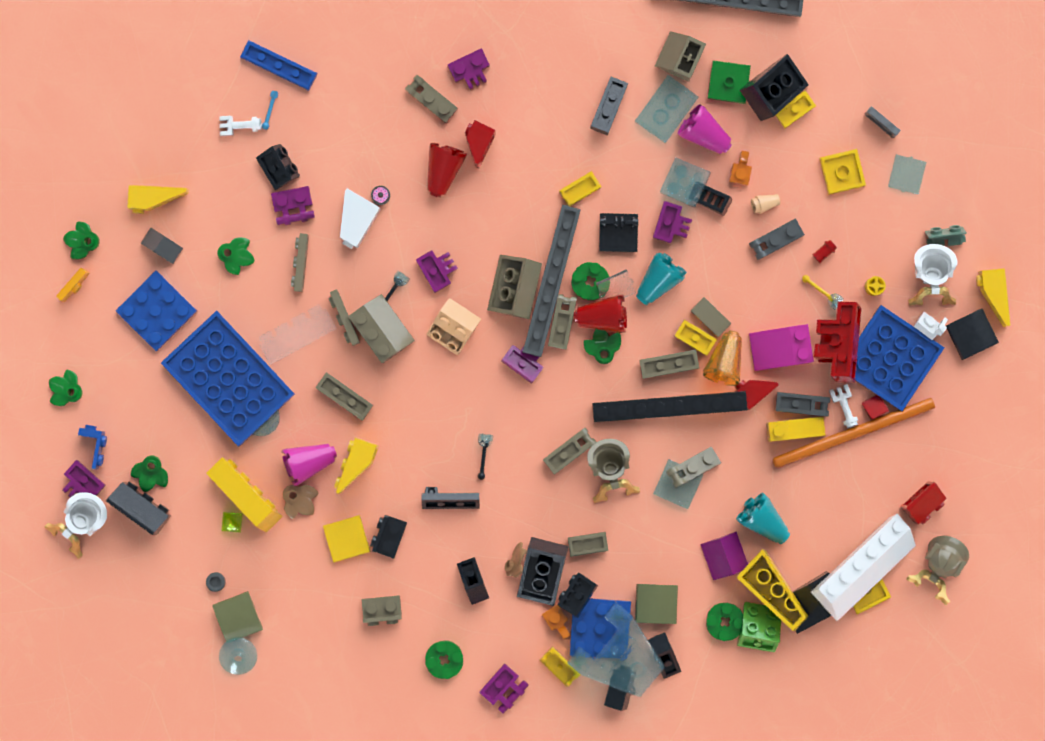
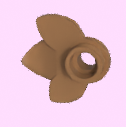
(301, 502)
(513, 566)

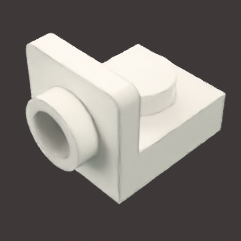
(929, 326)

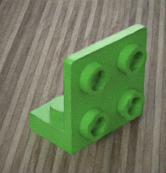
(759, 628)

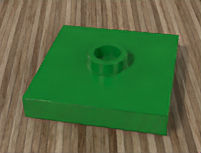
(727, 81)

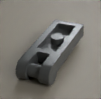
(777, 238)
(801, 404)

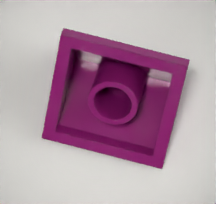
(724, 556)

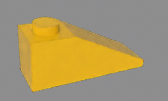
(150, 197)
(994, 289)
(795, 429)

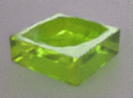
(232, 522)

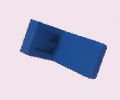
(90, 431)

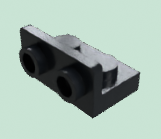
(277, 166)
(388, 536)
(577, 594)

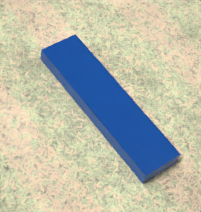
(278, 65)

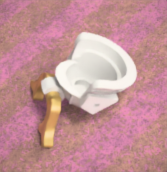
(934, 266)
(84, 515)

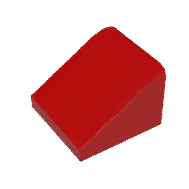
(874, 407)

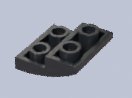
(972, 334)

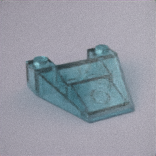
(625, 660)

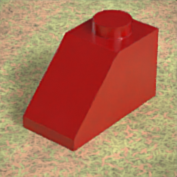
(756, 390)

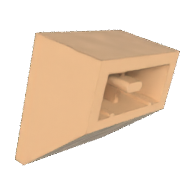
(453, 326)

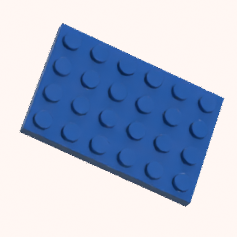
(227, 378)

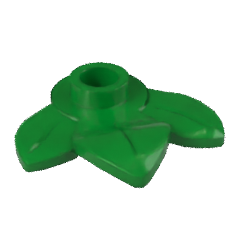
(78, 240)
(238, 255)
(603, 342)
(62, 388)
(150, 476)

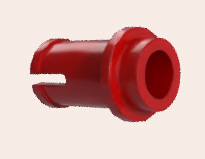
(823, 252)

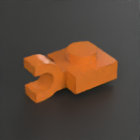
(741, 172)
(555, 619)

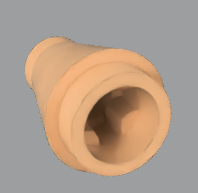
(764, 202)

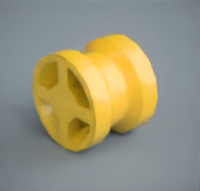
(875, 288)

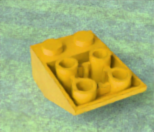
(360, 458)

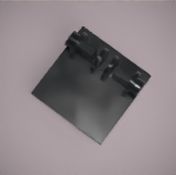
(618, 232)

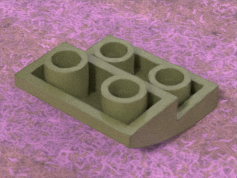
(656, 603)
(237, 616)

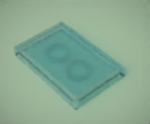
(666, 109)

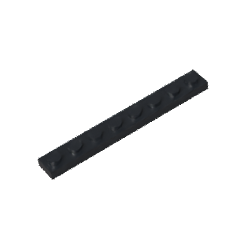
(670, 406)

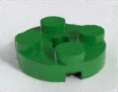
(580, 276)
(713, 621)
(440, 649)

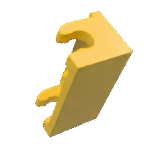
(559, 667)

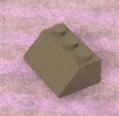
(514, 286)
(381, 328)

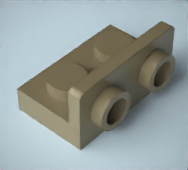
(381, 609)

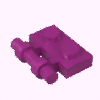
(292, 199)
(498, 685)

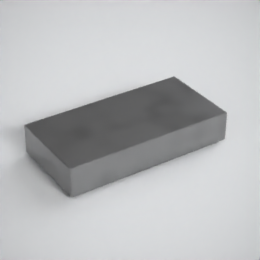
(882, 122)

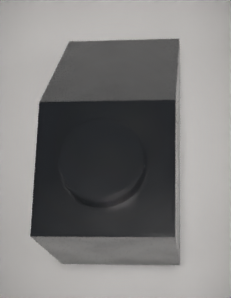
(473, 581)
(666, 654)

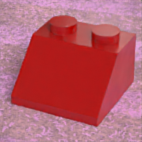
(479, 140)
(924, 502)

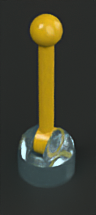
(833, 299)

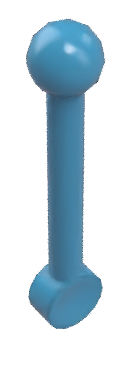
(274, 94)

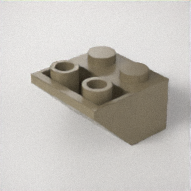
(680, 55)

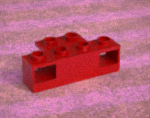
(840, 341)

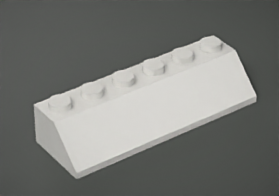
(865, 566)

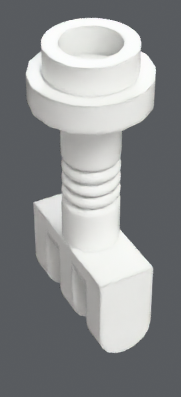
(255, 124)
(842, 398)

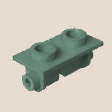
(954, 234)

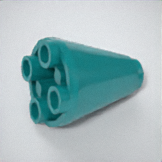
(659, 278)
(763, 519)

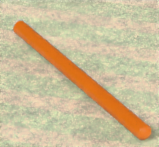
(854, 432)

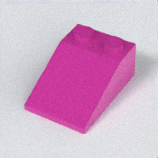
(781, 347)

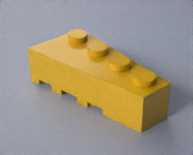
(244, 494)
(771, 588)

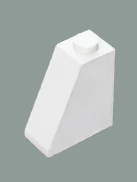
(356, 218)

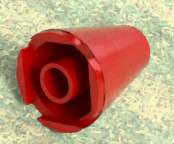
(443, 167)
(603, 315)

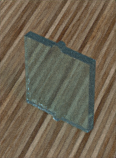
(907, 174)

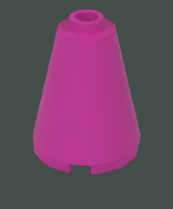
(705, 131)
(307, 461)

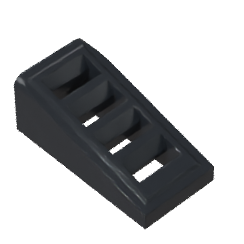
(725, 205)

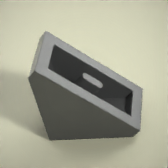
(161, 245)

